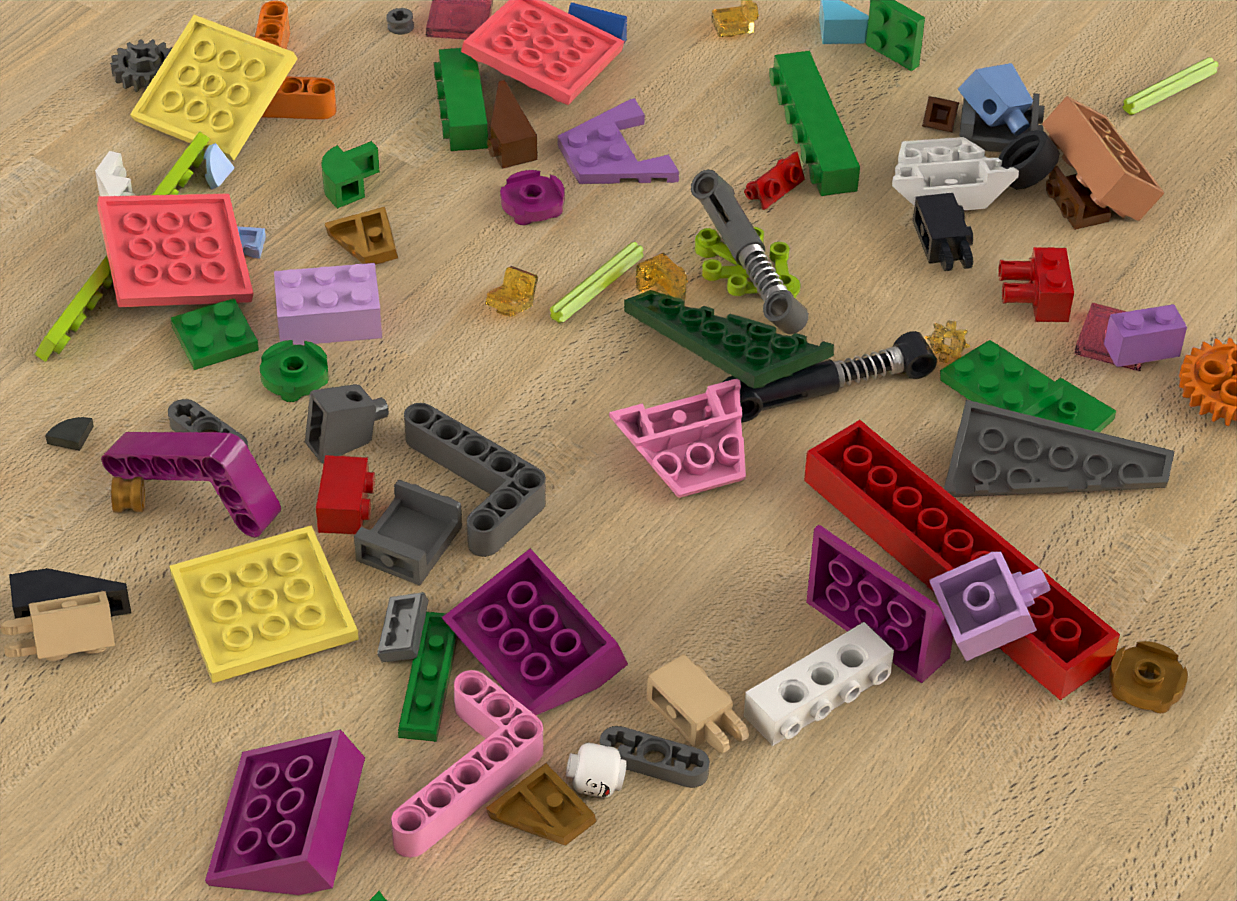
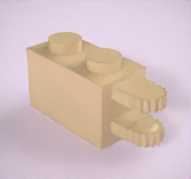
(63, 627)
(694, 704)

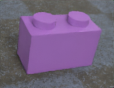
(1145, 335)

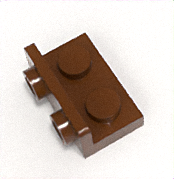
(1075, 200)

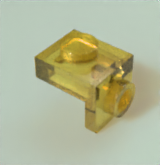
(735, 20)
(663, 274)
(515, 293)

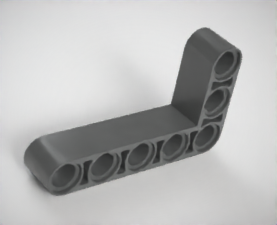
(514, 484)

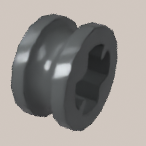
(400, 21)

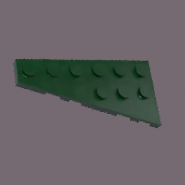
(734, 343)

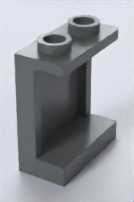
(996, 137)
(410, 533)

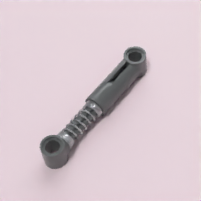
(748, 250)

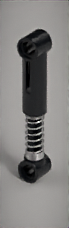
(907, 355)

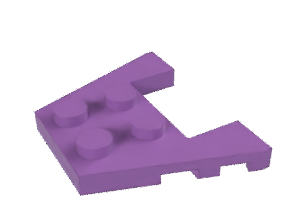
(602, 156)

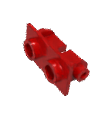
(776, 181)

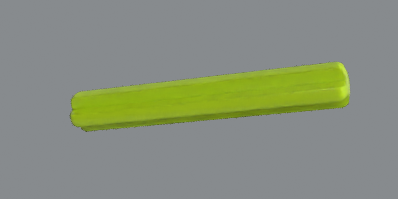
(1170, 86)
(596, 282)

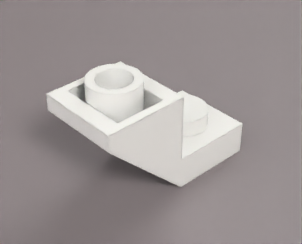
(112, 177)

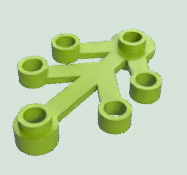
(709, 245)

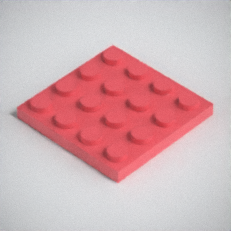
(543, 48)
(174, 249)

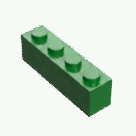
(462, 100)

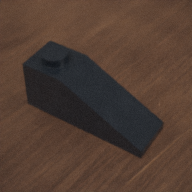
(54, 584)

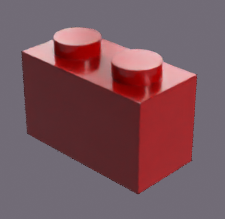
(343, 494)

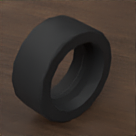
(1032, 156)

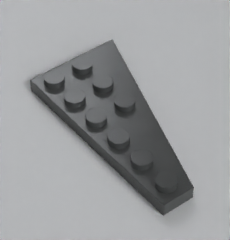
(1026, 454)

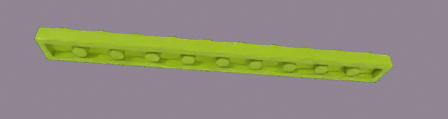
(89, 294)

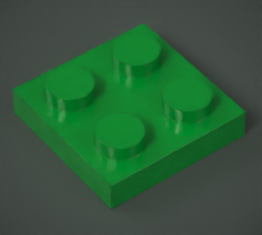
(895, 32)
(214, 334)

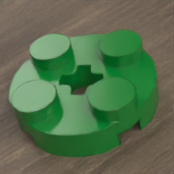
(296, 383)

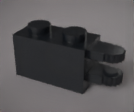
(943, 230)

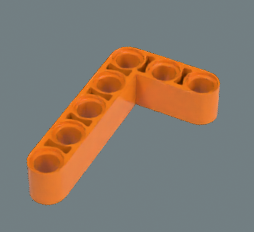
(297, 95)

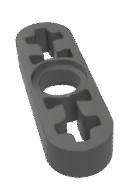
(200, 419)
(661, 770)

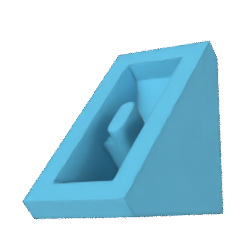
(842, 23)

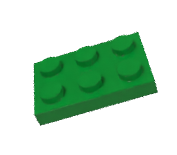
(1001, 380)

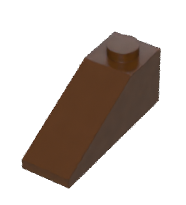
(512, 135)

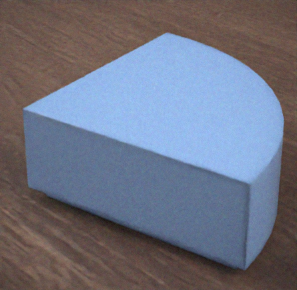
(217, 166)
(252, 240)

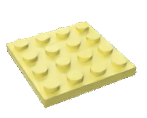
(214, 85)
(263, 603)

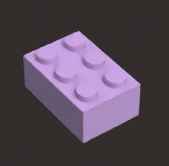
(328, 304)

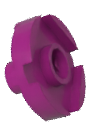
(547, 199)

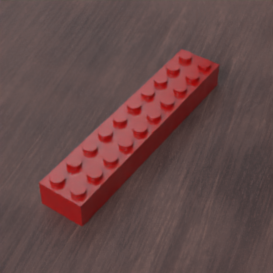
(937, 533)

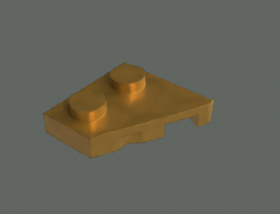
(365, 236)
(543, 807)

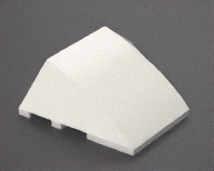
(951, 167)

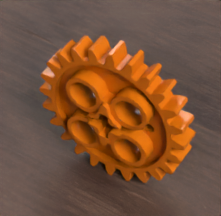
(1211, 379)

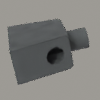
(341, 419)

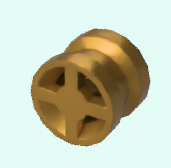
(128, 494)

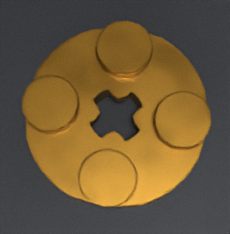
(1148, 694)

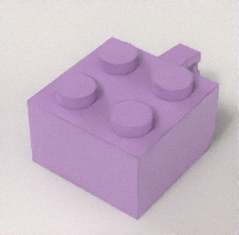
(987, 603)

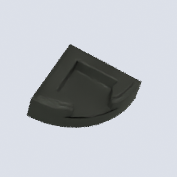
(70, 433)

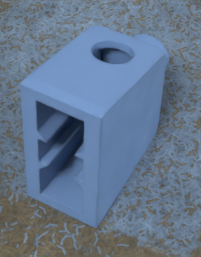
(998, 96)

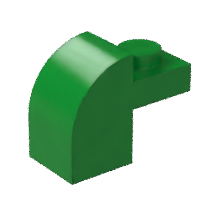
(345, 172)

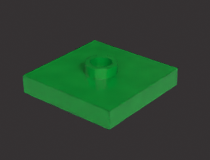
(1078, 409)

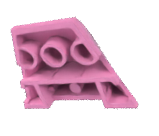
(692, 440)

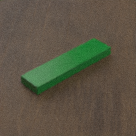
(428, 681)

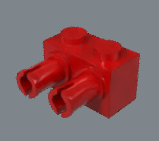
(1049, 283)

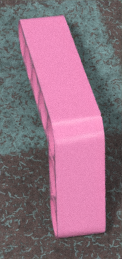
(509, 749)

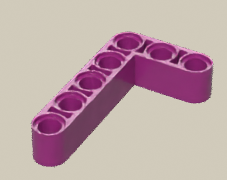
(200, 457)

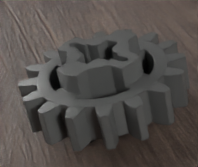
(141, 63)

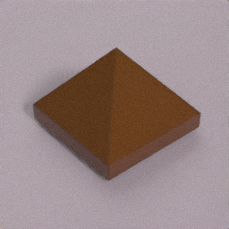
(940, 114)

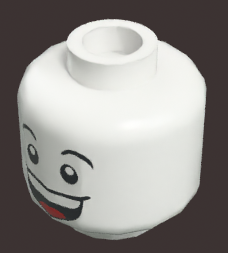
(596, 770)

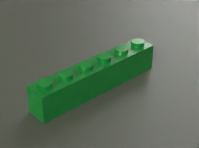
(815, 123)

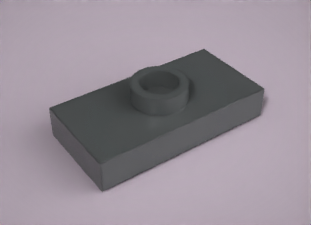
(403, 627)

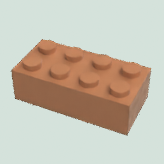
(1102, 159)

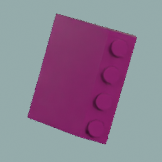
(858, 590)
(535, 636)
(288, 816)

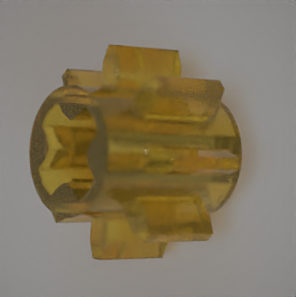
(957, 338)

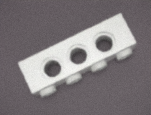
(818, 684)

